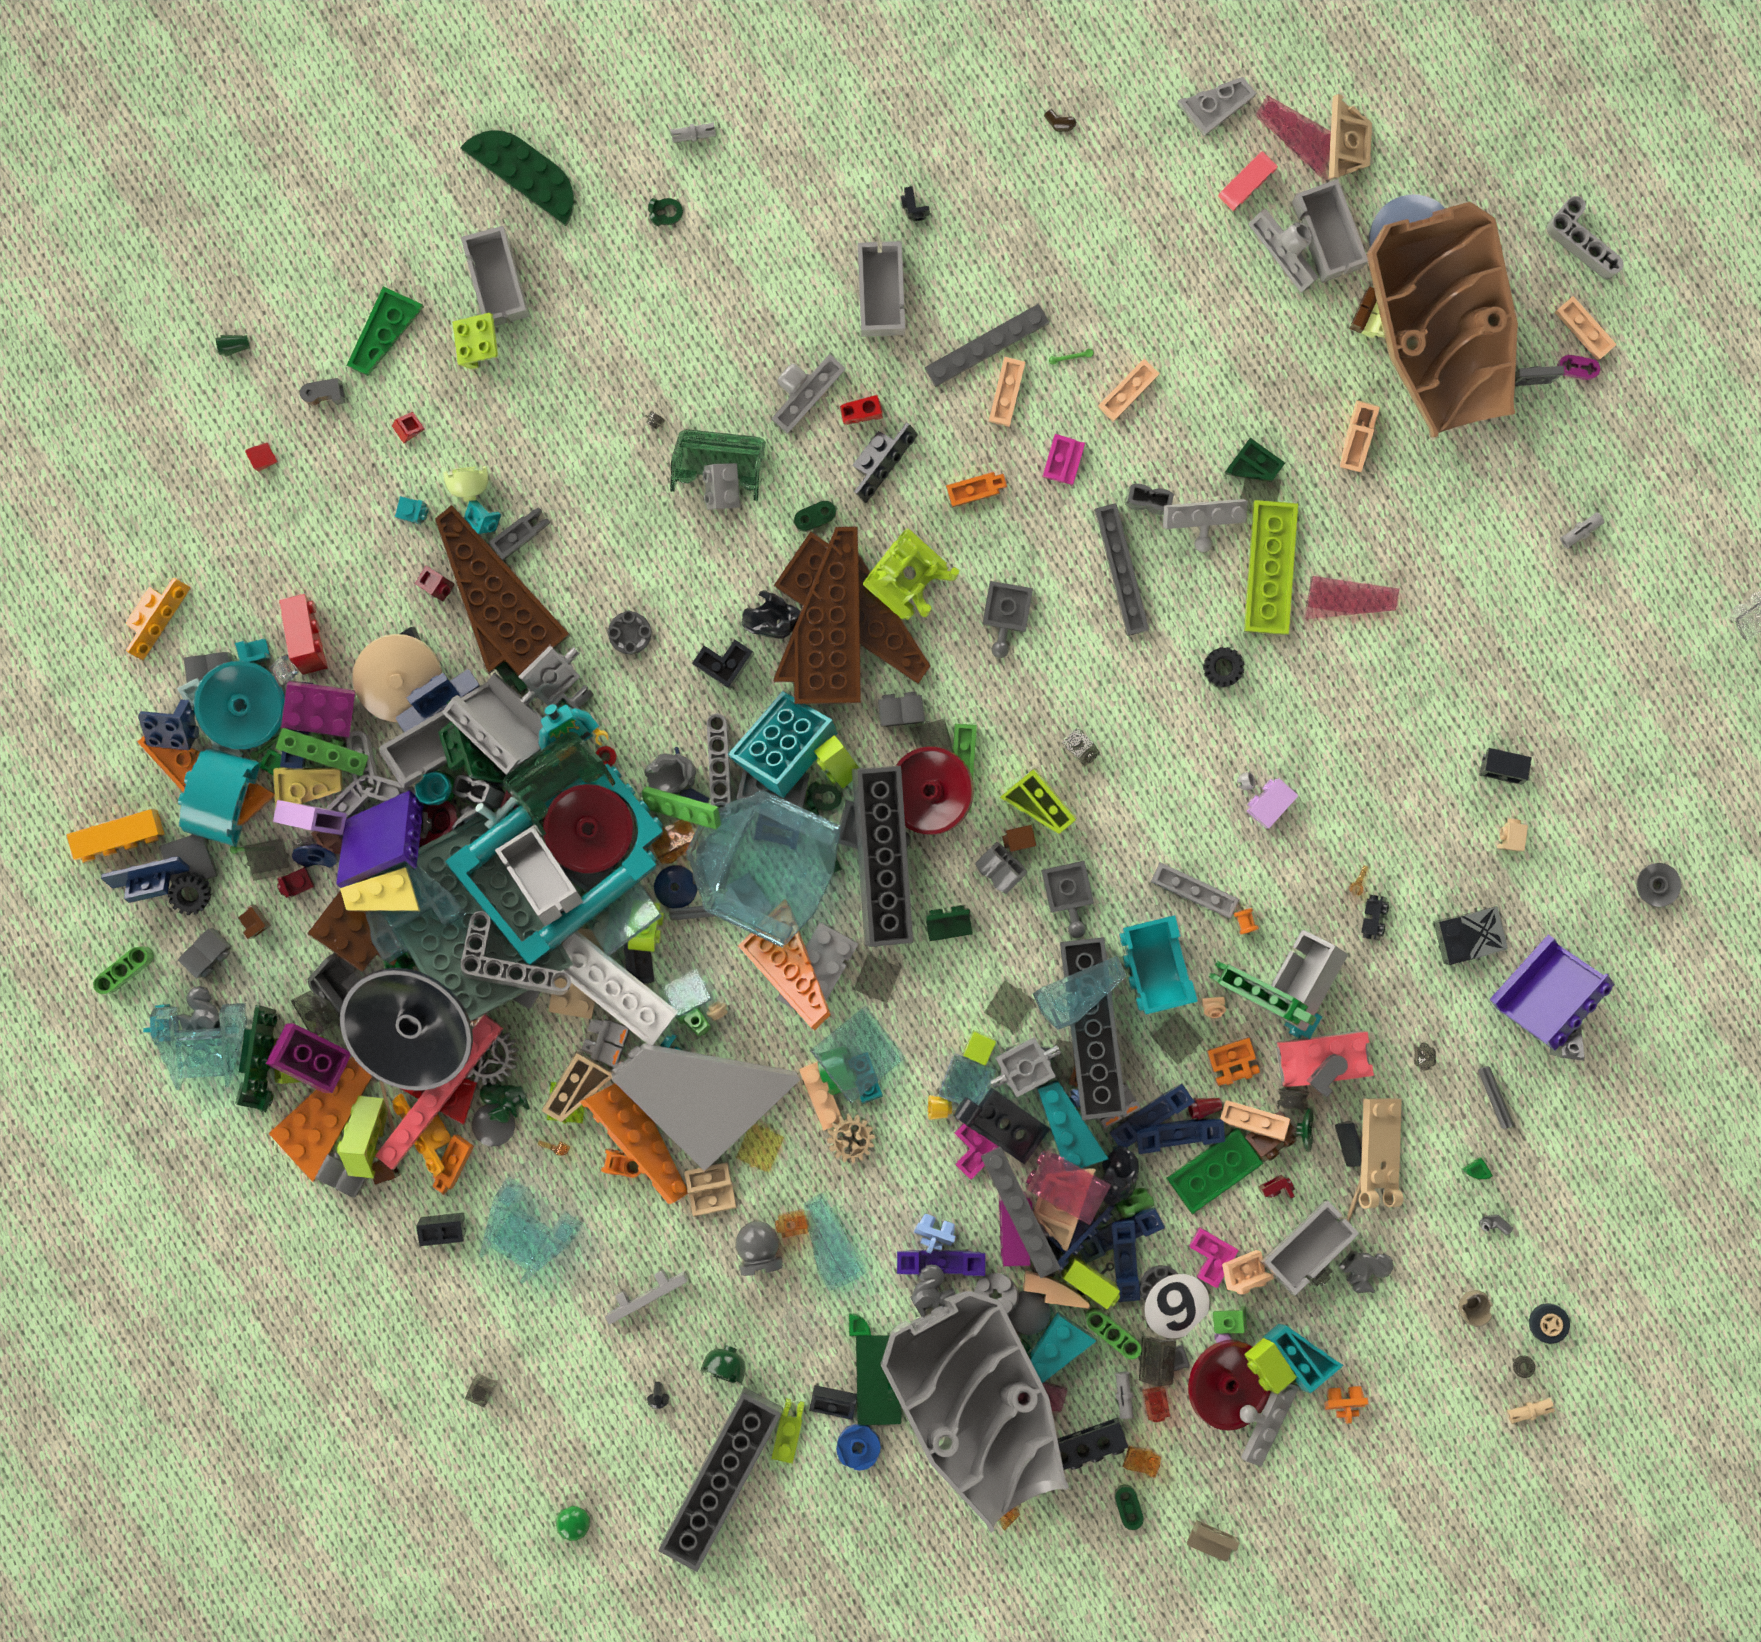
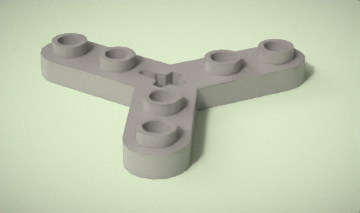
(355, 794)

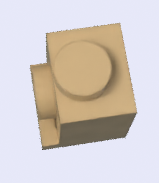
(1513, 835)

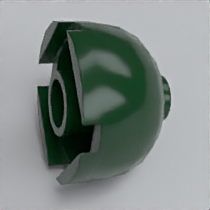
(725, 1364)

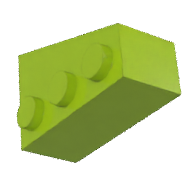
(1040, 801)
(361, 1136)

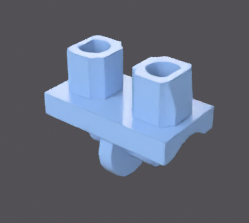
(926, 1229)

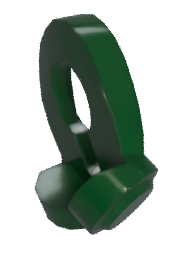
(656, 205)
(819, 788)

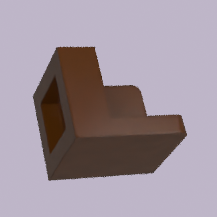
(253, 921)
(383, 1172)

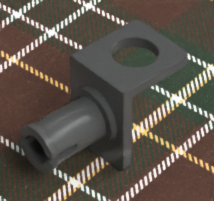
(577, 700)

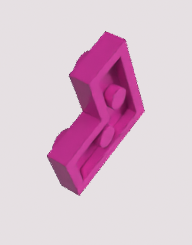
(978, 1145)
(1217, 1253)

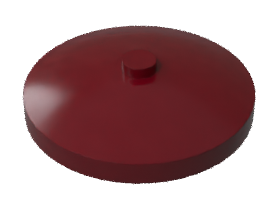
(935, 790)
(588, 828)
(1224, 1384)

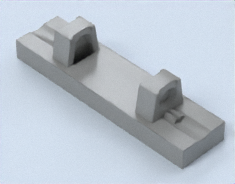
(628, 1306)

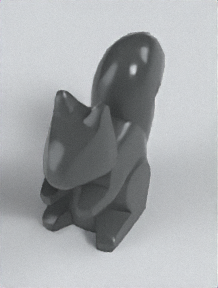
(205, 1013)
(1363, 1266)
(926, 1292)

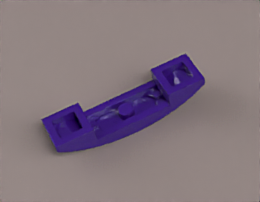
(950, 1261)

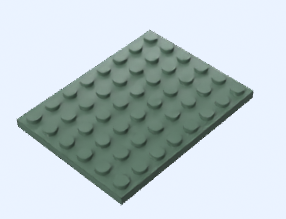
(440, 948)

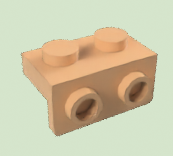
(1246, 1273)

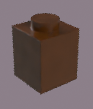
(1019, 838)

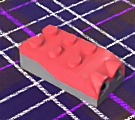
(1303, 1056)

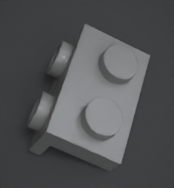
(721, 486)

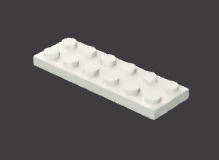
(617, 990)

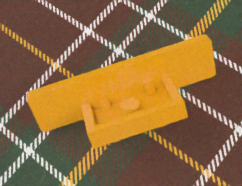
(153, 615)
(430, 1140)

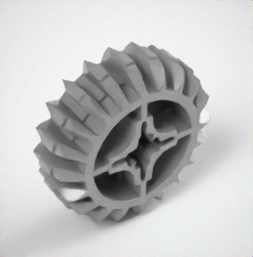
(497, 1059)

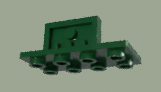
(461, 751)
(256, 1051)
(875, 1396)

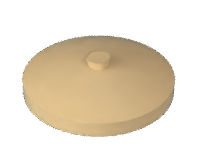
(390, 672)

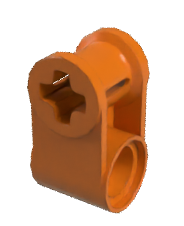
(618, 1164)

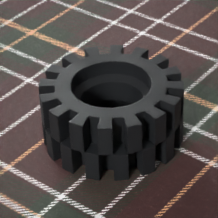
(1230, 655)
(189, 881)

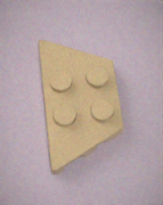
(1349, 139)
(1057, 1221)

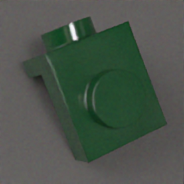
(260, 1103)

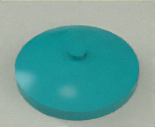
(239, 705)

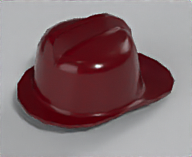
(443, 819)

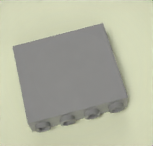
(497, 723)

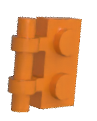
(1230, 1055)

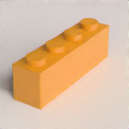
(115, 834)

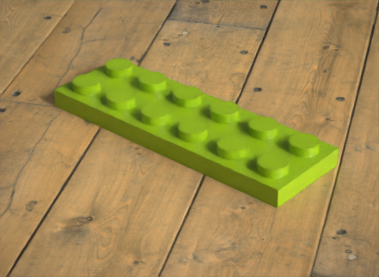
(1271, 567)

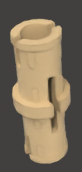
(1531, 1411)

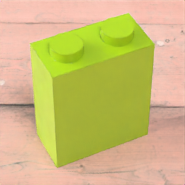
(1090, 1282)

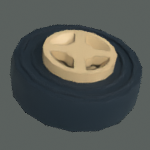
(1556, 1328)

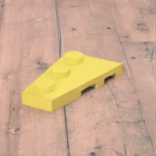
(306, 783)
(382, 893)

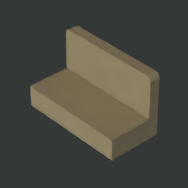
(1212, 1541)

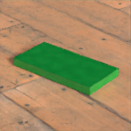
(1214, 1171)

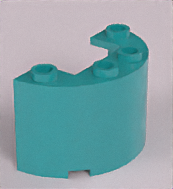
(216, 795)
(1157, 965)

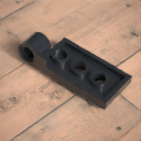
(986, 1121)

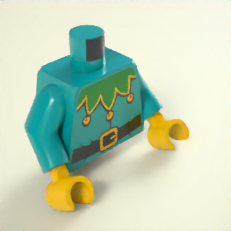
(568, 720)

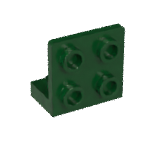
(948, 924)

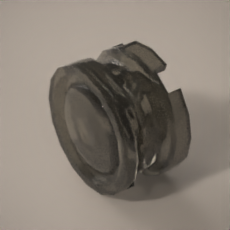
(1293, 1098)

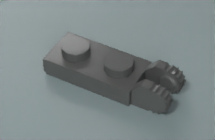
(517, 534)

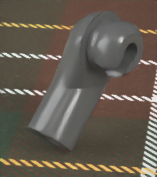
(1495, 1221)

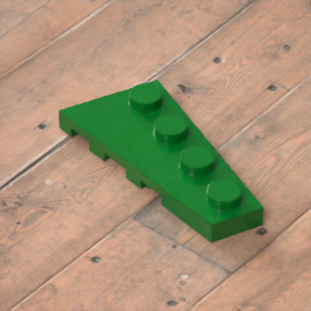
(384, 326)

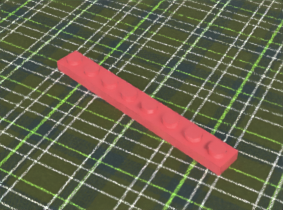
(434, 1099)

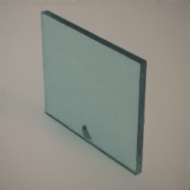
(624, 919)
(857, 1054)

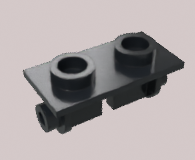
(1378, 909)

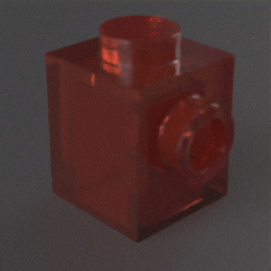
(1156, 1403)

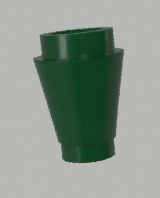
(231, 344)

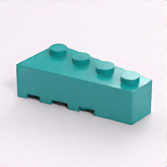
(1069, 1131)

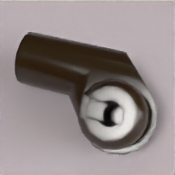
(1060, 124)

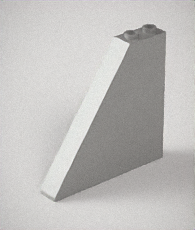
(700, 1097)

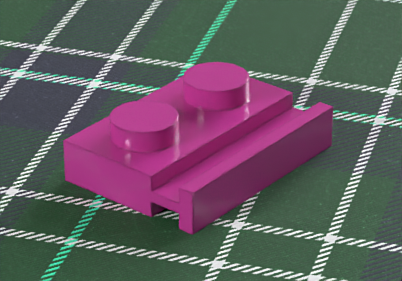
(1063, 459)

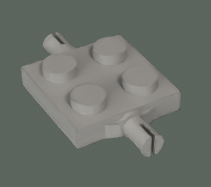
(549, 676)
(1025, 1067)

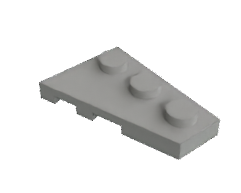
(1214, 106)

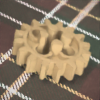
(845, 1127)

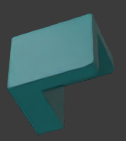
(253, 651)

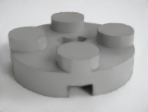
(1004, 1285)

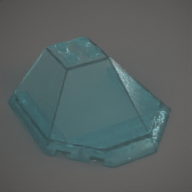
(764, 865)

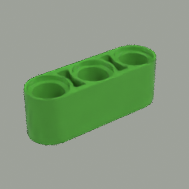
(114, 973)
(1118, 1342)

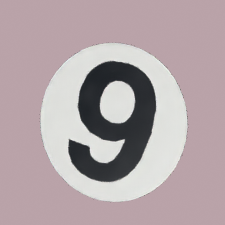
(1176, 1305)

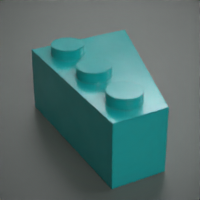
(1058, 1346)
(1307, 1361)

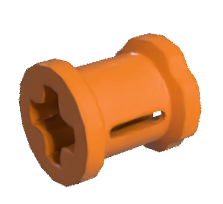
(1246, 921)

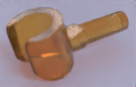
(1359, 880)
(561, 1149)

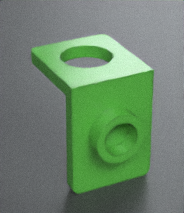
(1230, 1321)

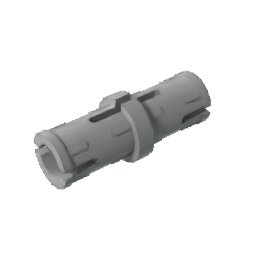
(693, 132)
(1591, 523)
(1124, 1395)

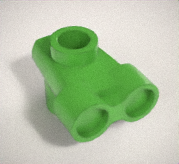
(691, 1018)
(1138, 1202)

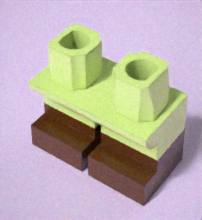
(1367, 317)

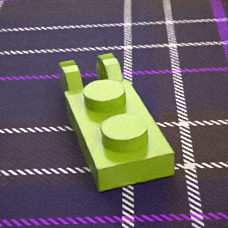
(787, 1434)

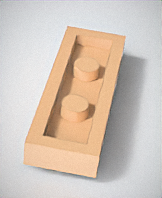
(1585, 328)
(1128, 390)
(1006, 391)
(818, 1091)
(1255, 1120)

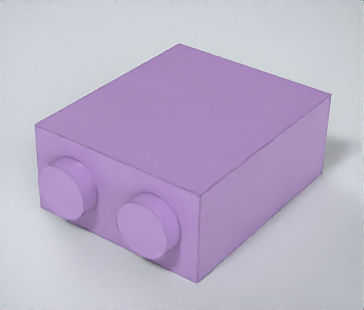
(309, 817)

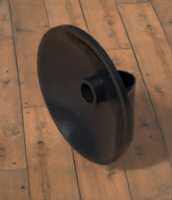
(406, 1029)

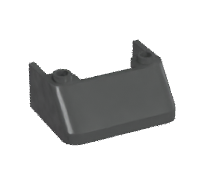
(328, 978)

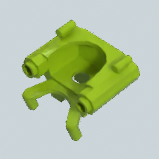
(891, 585)

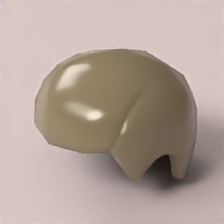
(1475, 1308)

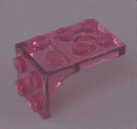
(1067, 1186)

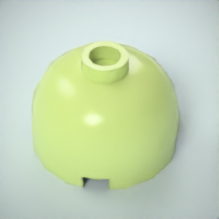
(466, 482)

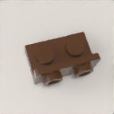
(1269, 1147)

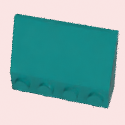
(782, 743)

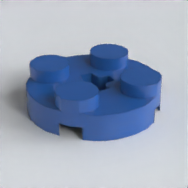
(853, 1458)

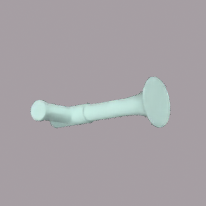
(495, 817)

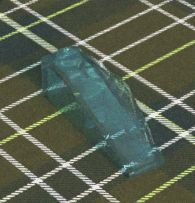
(1075, 995)
(832, 1249)

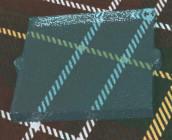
(687, 993)

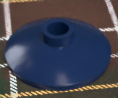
(314, 855)
(686, 891)

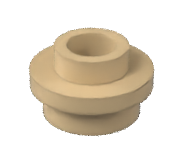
(717, 1010)

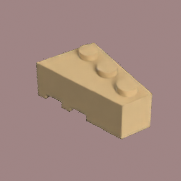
(576, 1083)

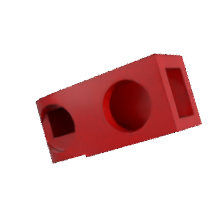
(861, 410)

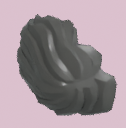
(671, 773)

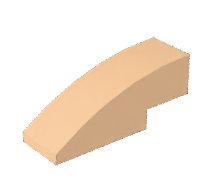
(1359, 435)
(1054, 1290)

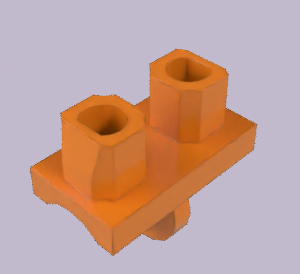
(1355, 1400)

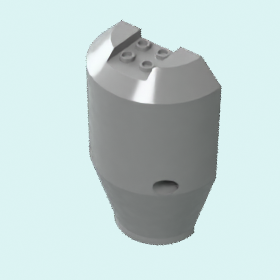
(962, 1382)

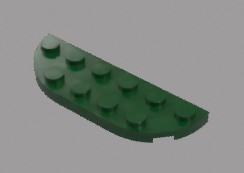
(524, 171)

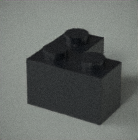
(726, 668)

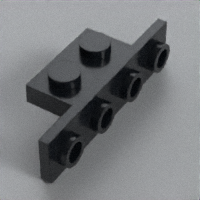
(880, 458)

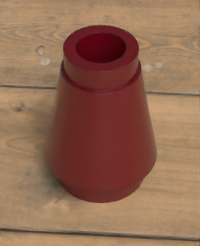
(1204, 1107)

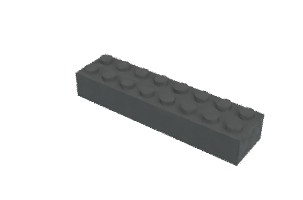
(882, 855)
(1095, 1040)
(720, 1479)

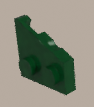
(1255, 463)

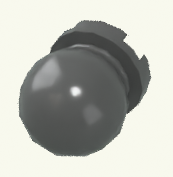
(757, 1246)

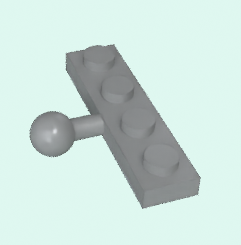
(1204, 515)
(1267, 1423)

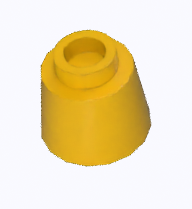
(938, 1107)

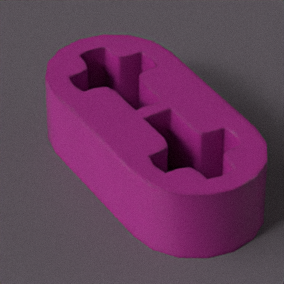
(1580, 362)

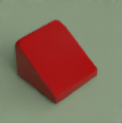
(407, 427)
(261, 456)

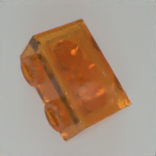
(673, 842)

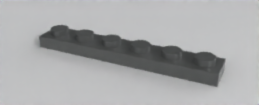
(986, 345)
(1121, 569)
(1020, 1212)

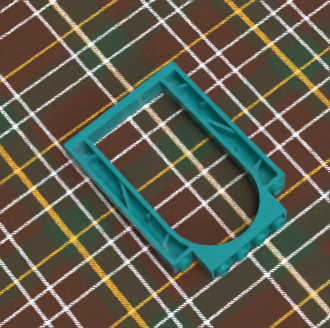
(630, 872)

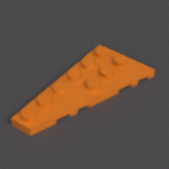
(178, 762)

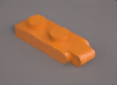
(975, 488)
(453, 1162)

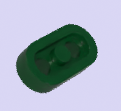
(815, 516)
(1129, 1506)

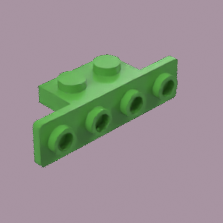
(322, 751)

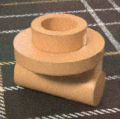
(1214, 1006)

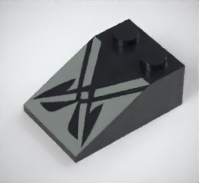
(1470, 935)

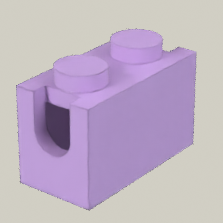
(1271, 802)

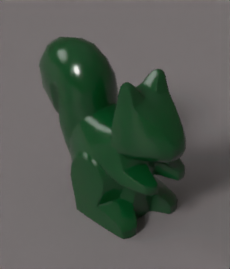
(507, 1096)

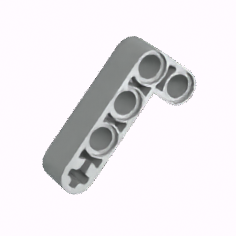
(1587, 240)

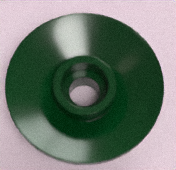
(1305, 1129)

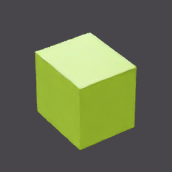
(979, 1047)

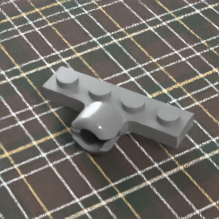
(1286, 247)
(804, 390)

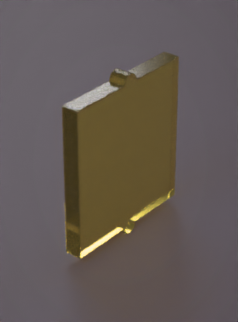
(760, 1147)

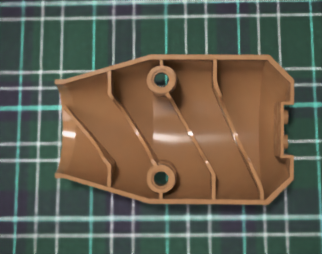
(1448, 314)

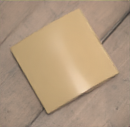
(710, 1189)

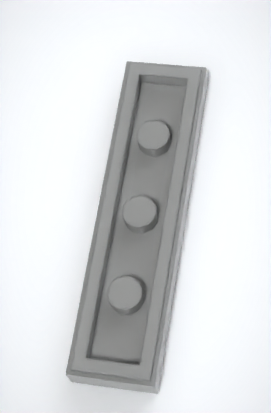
(1195, 890)

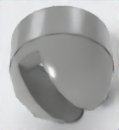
(1247, 781)

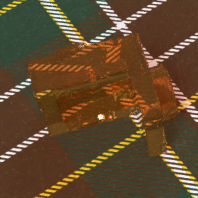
(1142, 1460)

